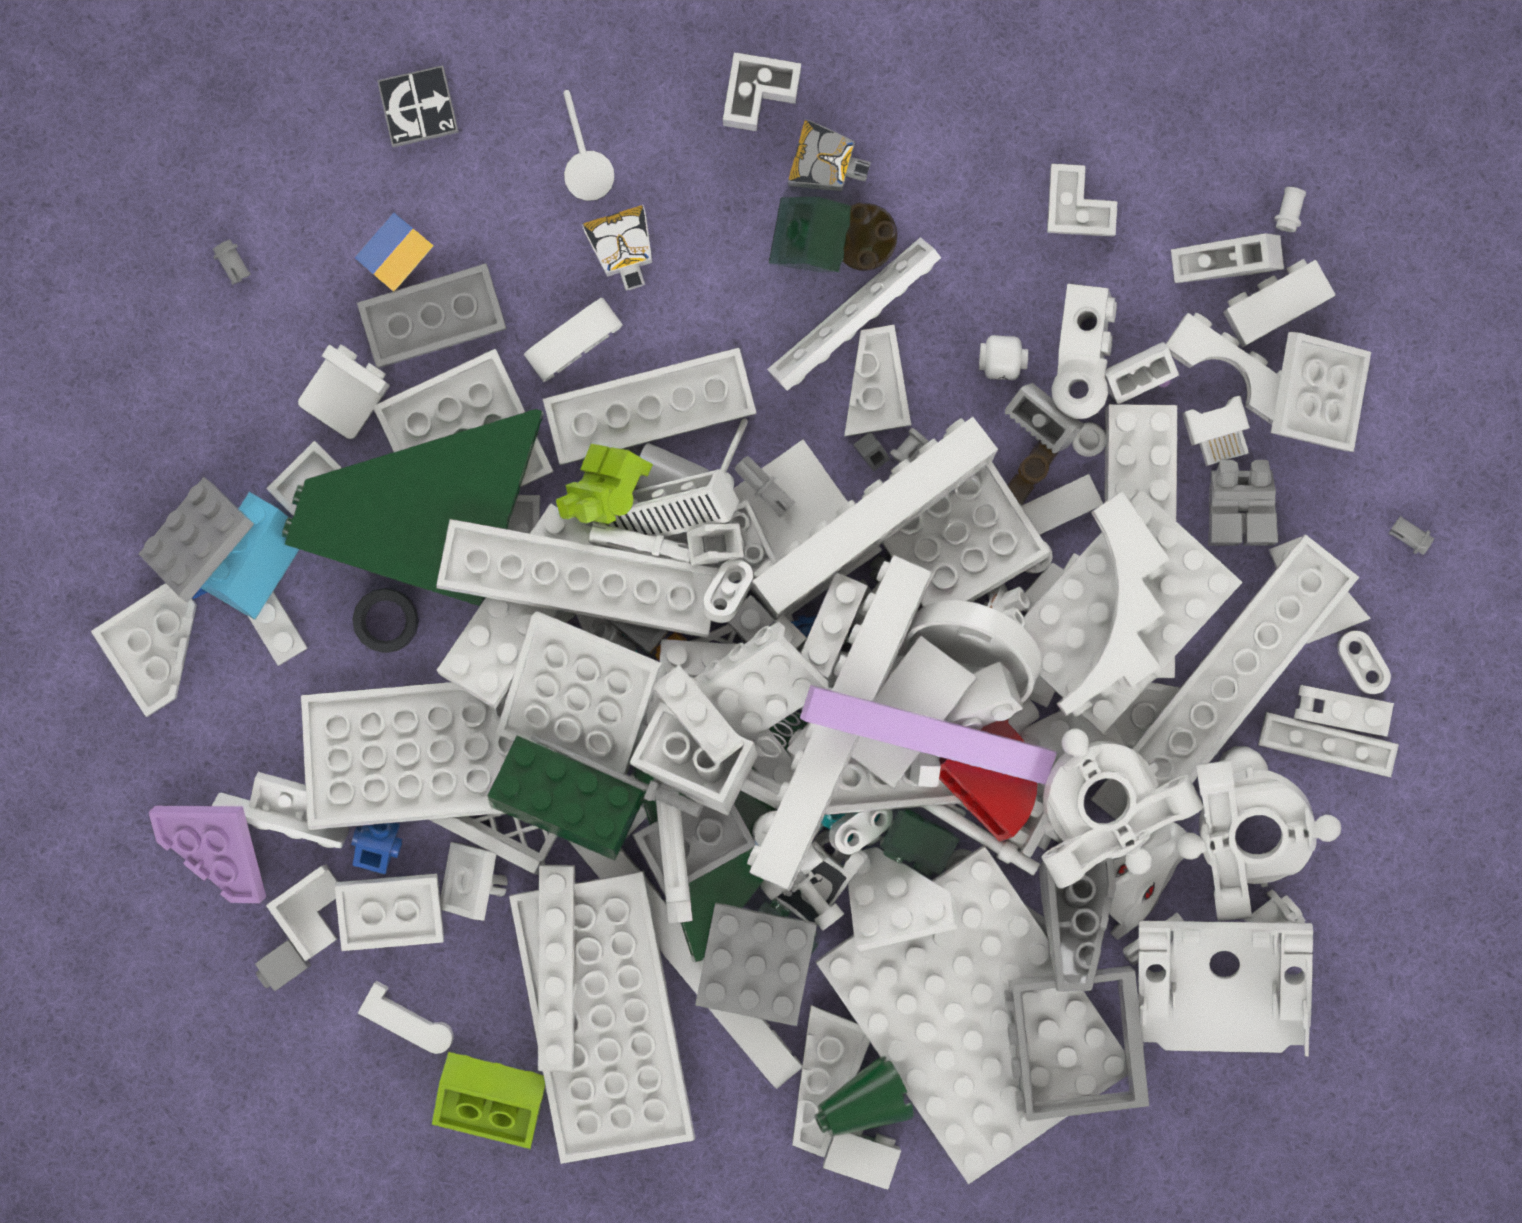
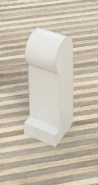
(430, 1036)

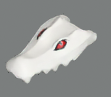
(1139, 894)

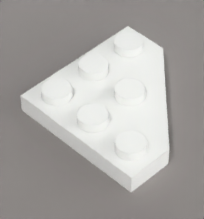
(150, 646)
(896, 903)

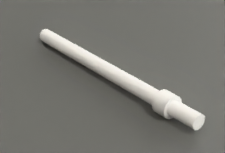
(1005, 850)

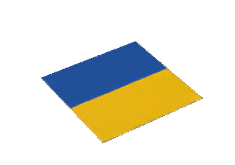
(394, 252)

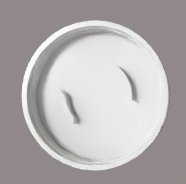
(977, 639)

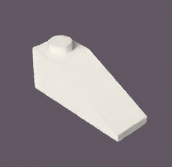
(1228, 258)

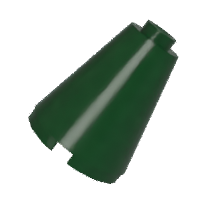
(866, 1101)

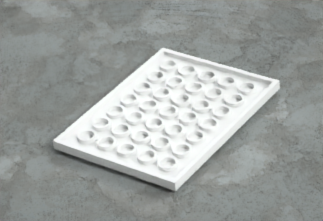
(944, 1019)

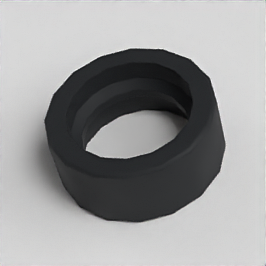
(367, 602)

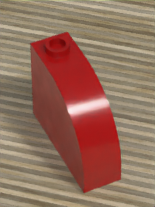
(992, 797)

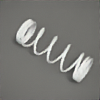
(763, 750)

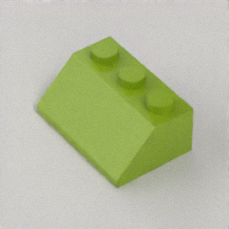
(489, 1100)

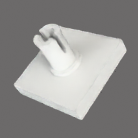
(470, 881)

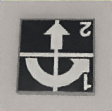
(417, 106)

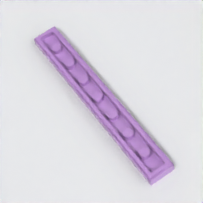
(927, 734)

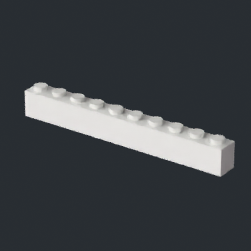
(829, 750)

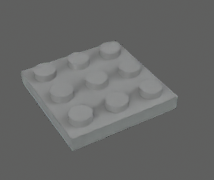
(195, 539)
(756, 964)

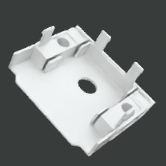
(1246, 1012)

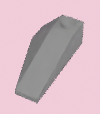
(1077, 923)

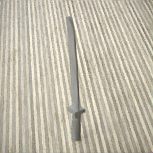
(653, 790)

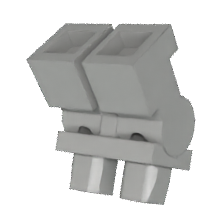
(1246, 492)

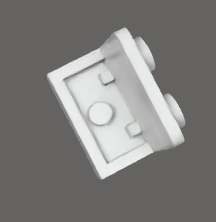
(343, 392)

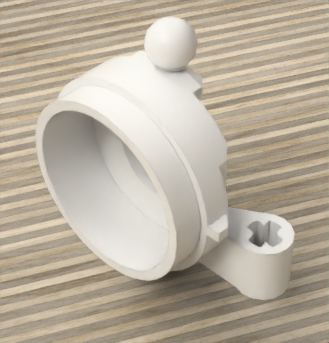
(1227, 803)
(1091, 842)

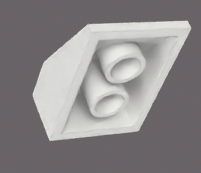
(679, 761)

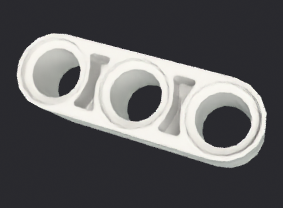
(572, 338)

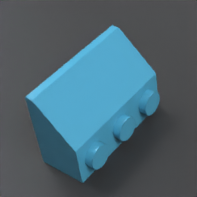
(256, 562)

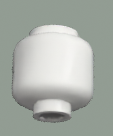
(1002, 357)

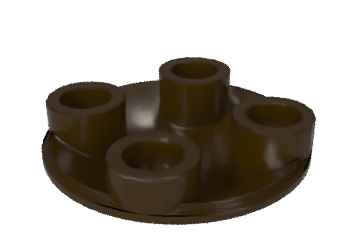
(869, 237)

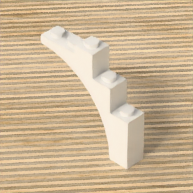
(1124, 655)

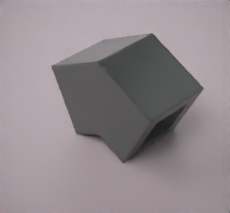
(871, 451)

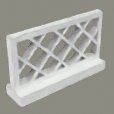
(499, 843)

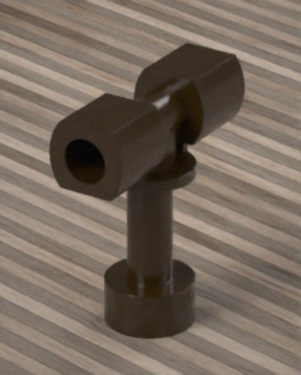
(1031, 471)

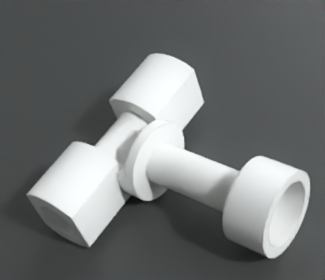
(814, 857)

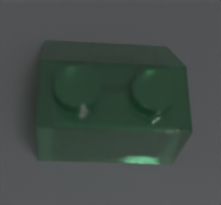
(810, 234)

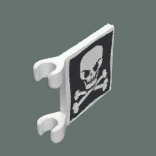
(828, 880)

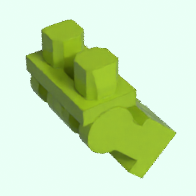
(605, 485)

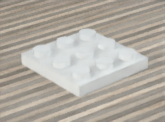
(1320, 392)

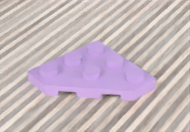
(214, 847)

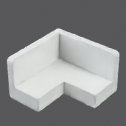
(299, 915)

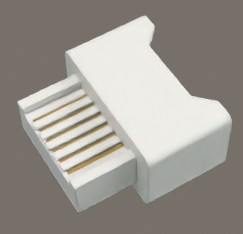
(1219, 431)

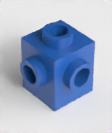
(378, 839)

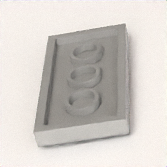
(431, 316)

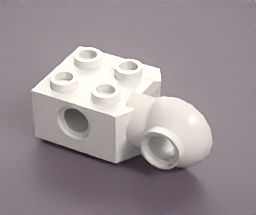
(1084, 351)

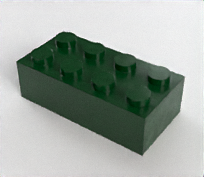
(565, 797)

